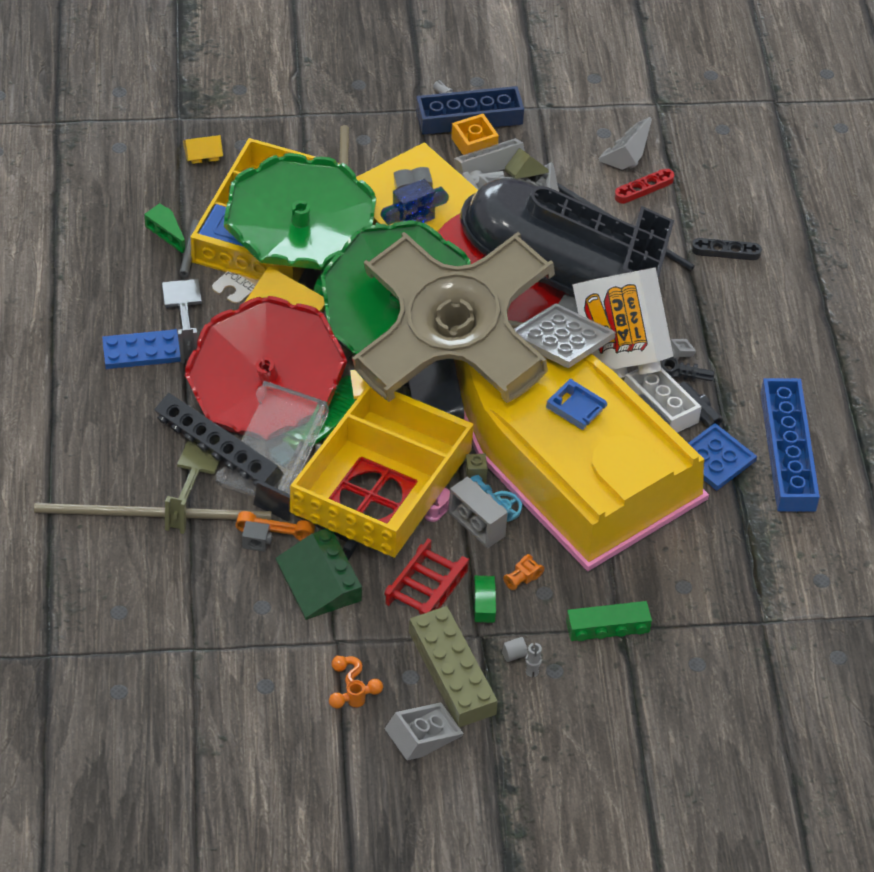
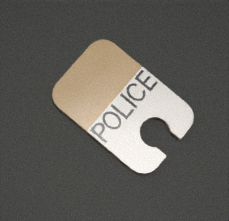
(241, 283)

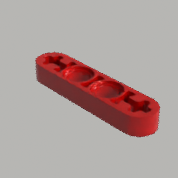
(626, 192)

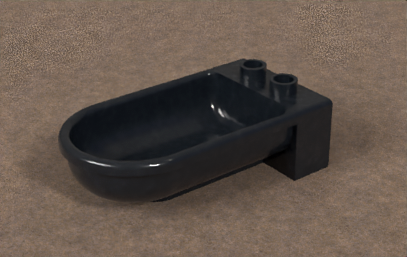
(568, 232)

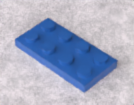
(141, 349)

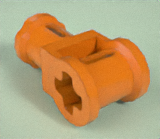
(524, 571)

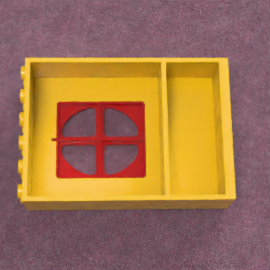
(393, 438)

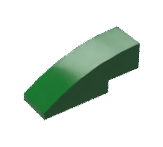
(484, 598)

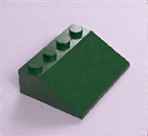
(319, 574)

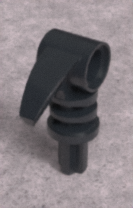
(686, 370)

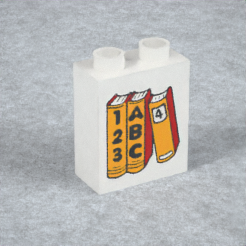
(635, 311)

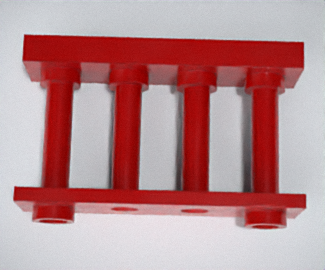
(436, 596)

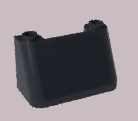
(438, 387)

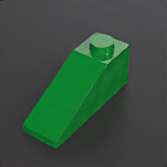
(163, 223)

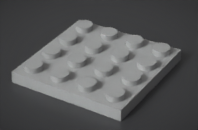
(564, 335)

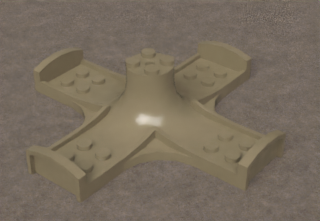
(454, 316)

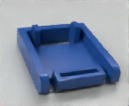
(580, 407)

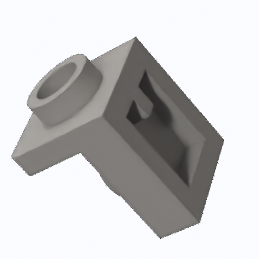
(682, 348)

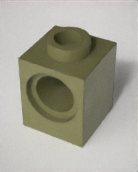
(476, 465)

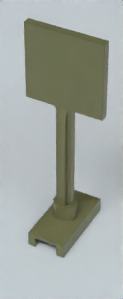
(197, 461)

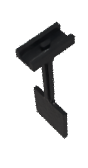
(278, 502)

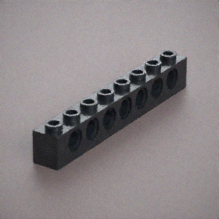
(172, 406)

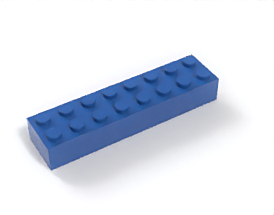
(789, 445)

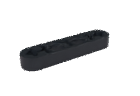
(726, 251)

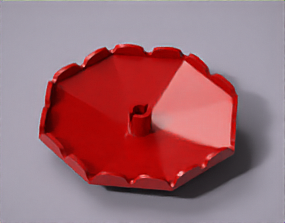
(259, 344)

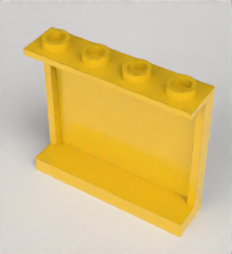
(279, 285)

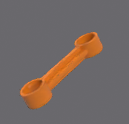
(299, 530)

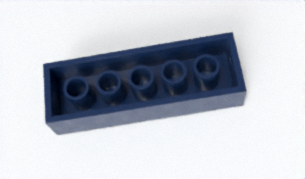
(499, 105)

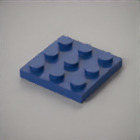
(722, 455)

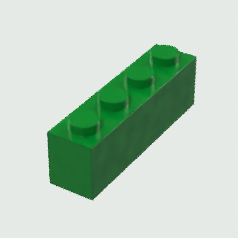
(608, 621)

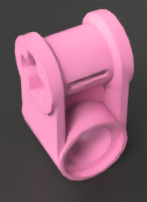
(439, 507)

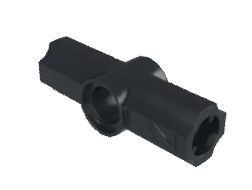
(707, 414)

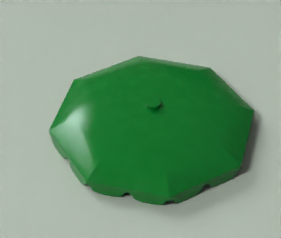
(297, 209)
(360, 306)

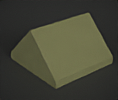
(524, 165)

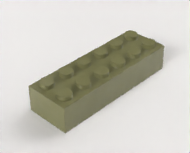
(453, 666)

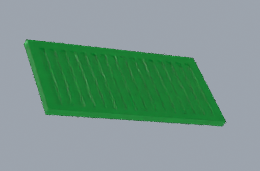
(339, 405)

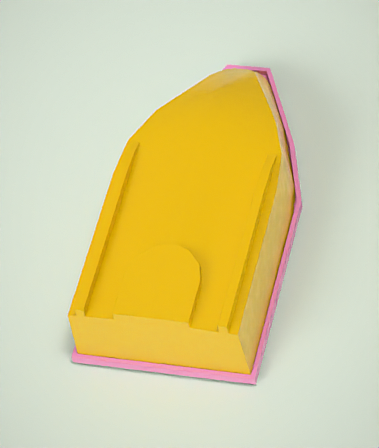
(588, 485)

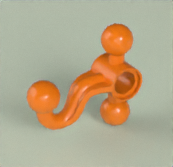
(355, 688)

